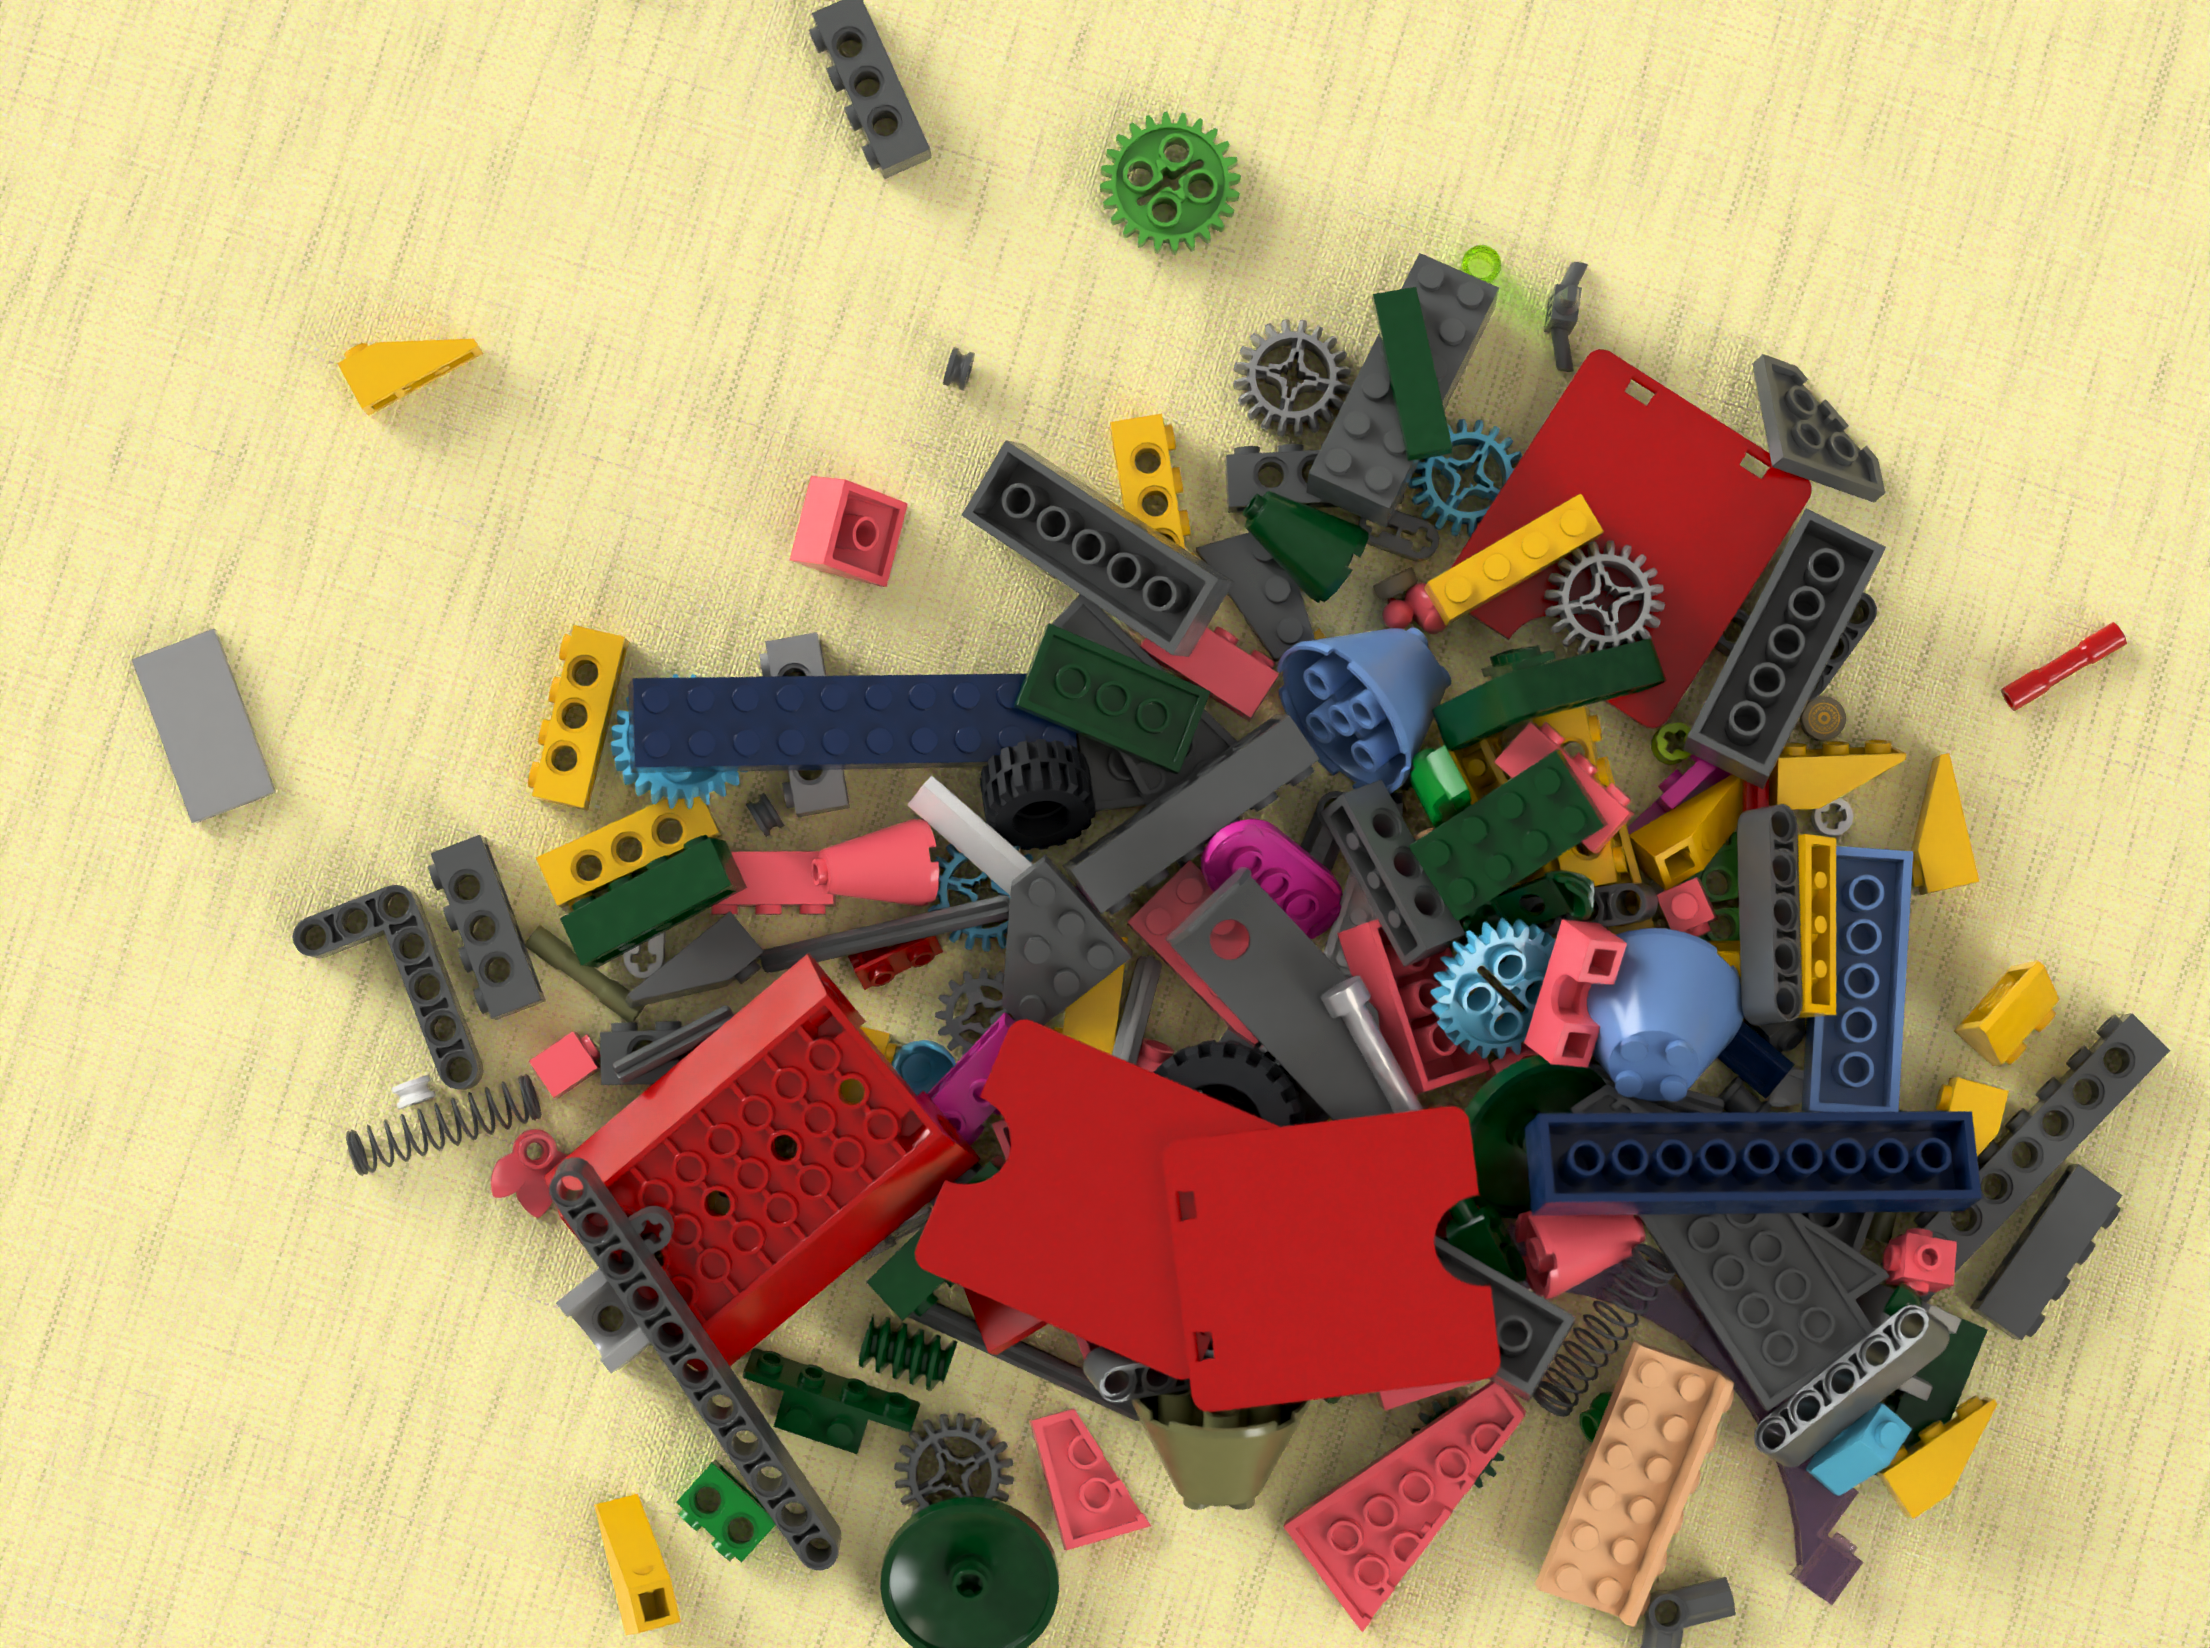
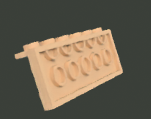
(1636, 1482)

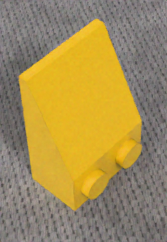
(2009, 1013)

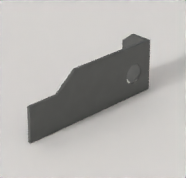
(1278, 996)

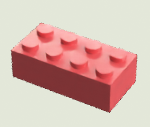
(1166, 912)
(1405, 1009)

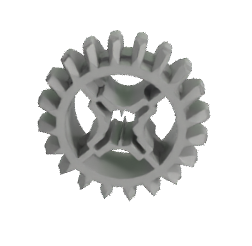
(1271, 374)
(1600, 578)

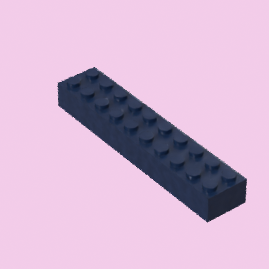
(828, 722)
(1751, 1163)

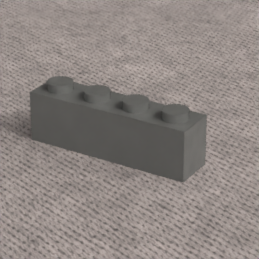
(2047, 1252)

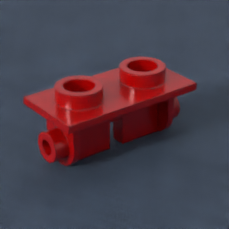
(882, 964)

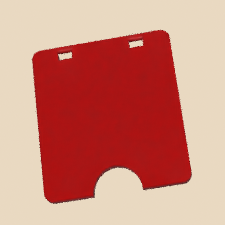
(1668, 489)
(1081, 1205)
(1325, 1259)

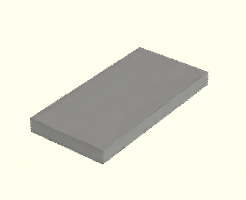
(204, 726)

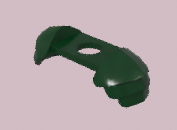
(1560, 891)

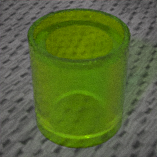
(1487, 254)

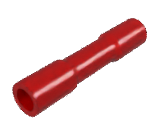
(2041, 680)

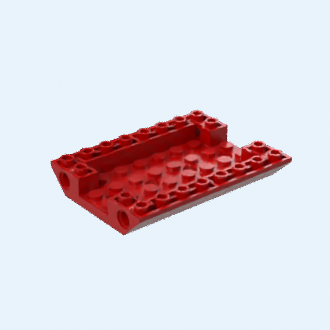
(789, 1219)

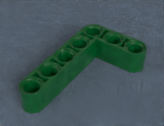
(1546, 691)

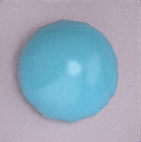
(922, 1064)

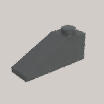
(706, 964)

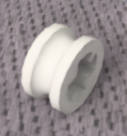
(1840, 827)
(413, 1092)

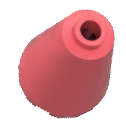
(882, 865)
(1574, 1247)

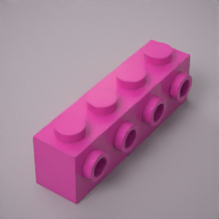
(960, 1088)

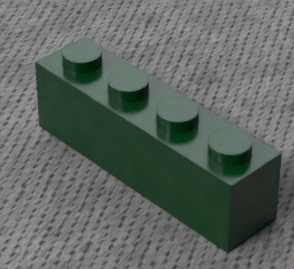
(653, 901)
(903, 1282)
(1947, 1376)

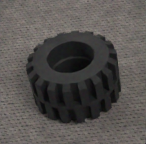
(1038, 794)

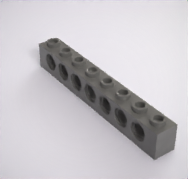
(2139, 1055)

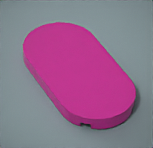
(1281, 867)

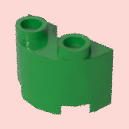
(1439, 785)

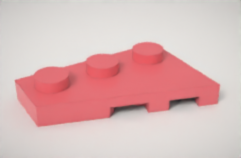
(1082, 1485)

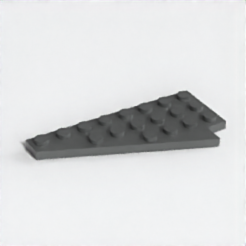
(1764, 1282)

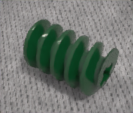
(906, 1353)

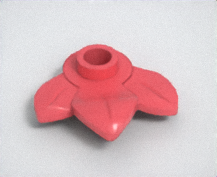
(526, 1176)

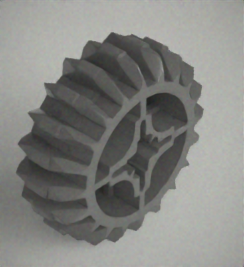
(935, 1438)

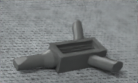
(1563, 314)

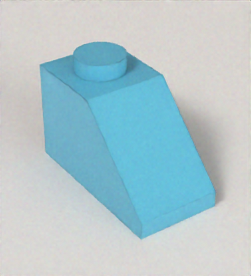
(1859, 1450)

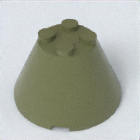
(1218, 1454)

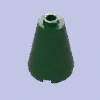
(1305, 542)

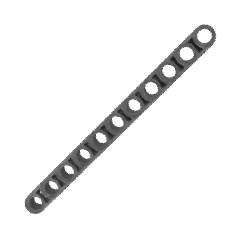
(696, 1344)

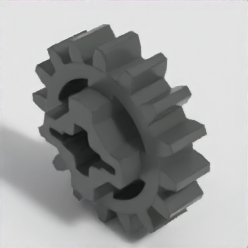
(975, 997)

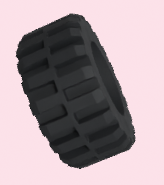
(1241, 1069)

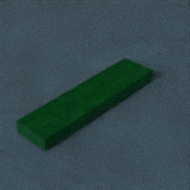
(1412, 374)

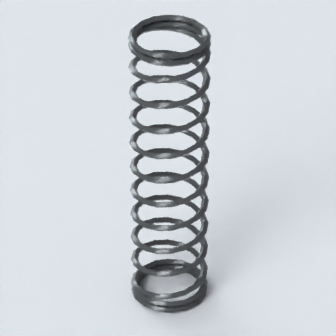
(531, 1108)
(1645, 1268)

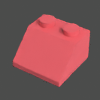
(848, 530)

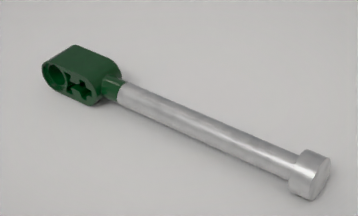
(1472, 1229)

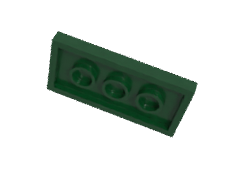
(1112, 698)
(1508, 835)

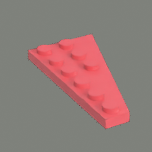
(1388, 1512)

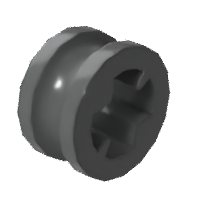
(959, 368)
(765, 814)

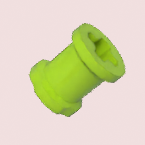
(1659, 744)

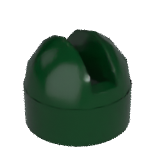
(1900, 1298)

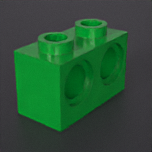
(735, 1502)

